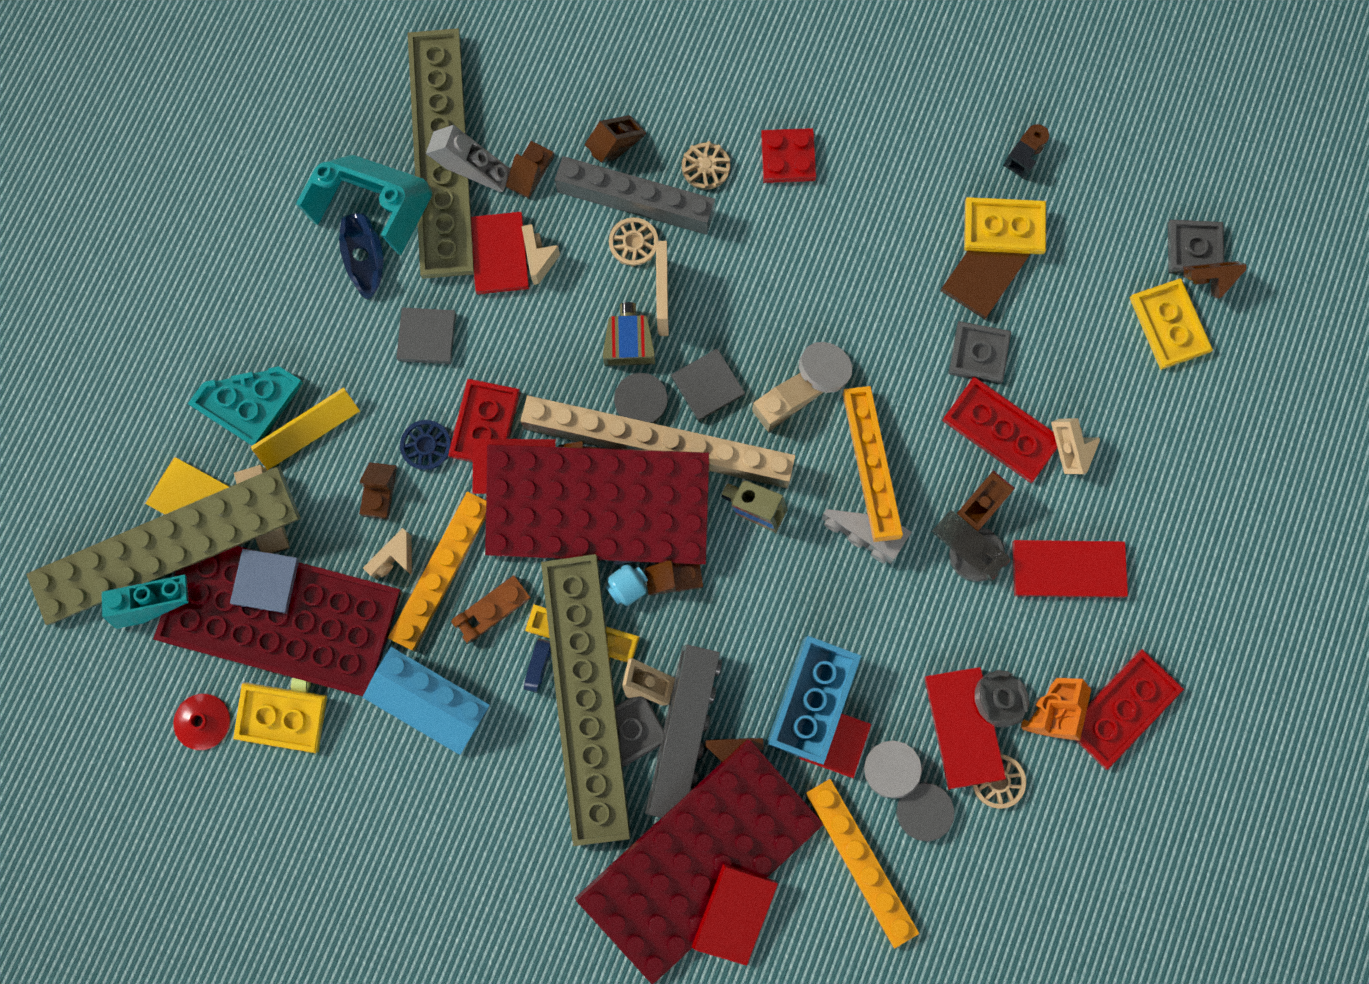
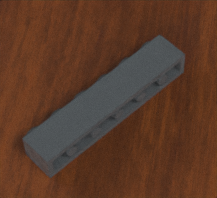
(635, 195)
(684, 728)

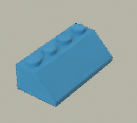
(425, 700)
(813, 700)

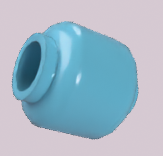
(626, 585)

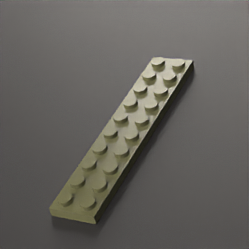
(436, 104)
(164, 545)
(585, 701)

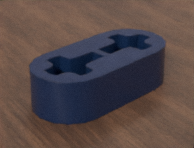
(537, 666)

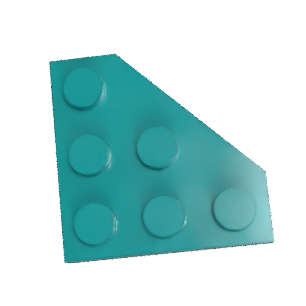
(247, 401)

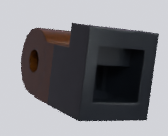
(1030, 144)

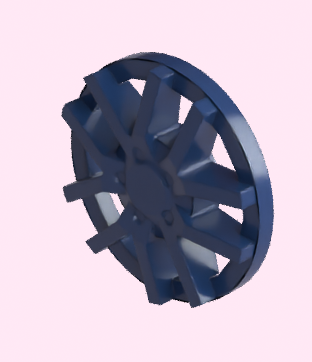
(425, 445)

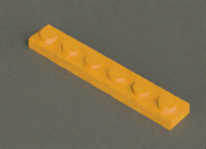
(872, 464)
(439, 572)
(862, 863)

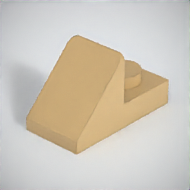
(539, 258)
(1074, 450)
(397, 549)
(647, 682)

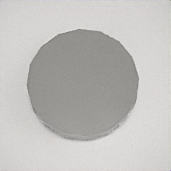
(825, 367)
(892, 769)

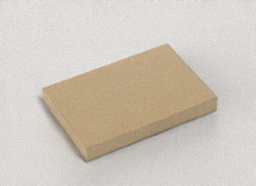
(662, 288)

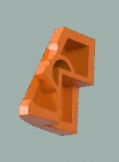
(1061, 710)

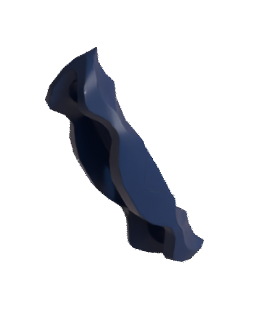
(355, 234)

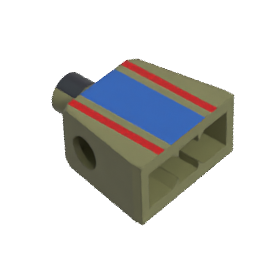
(628, 339)
(766, 506)

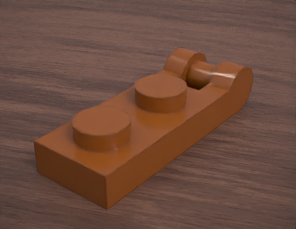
(491, 609)

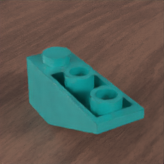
(143, 601)

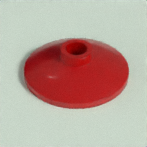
(214, 725)

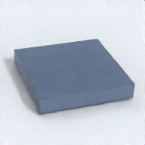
(264, 581)

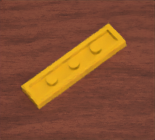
(305, 428)
(621, 644)

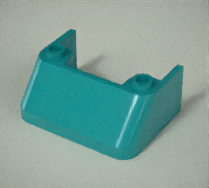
(399, 193)

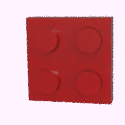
(788, 155)

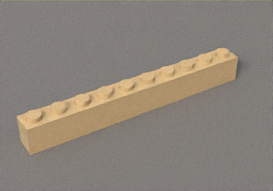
(627, 433)

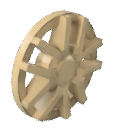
(705, 165)
(633, 241)
(1003, 786)

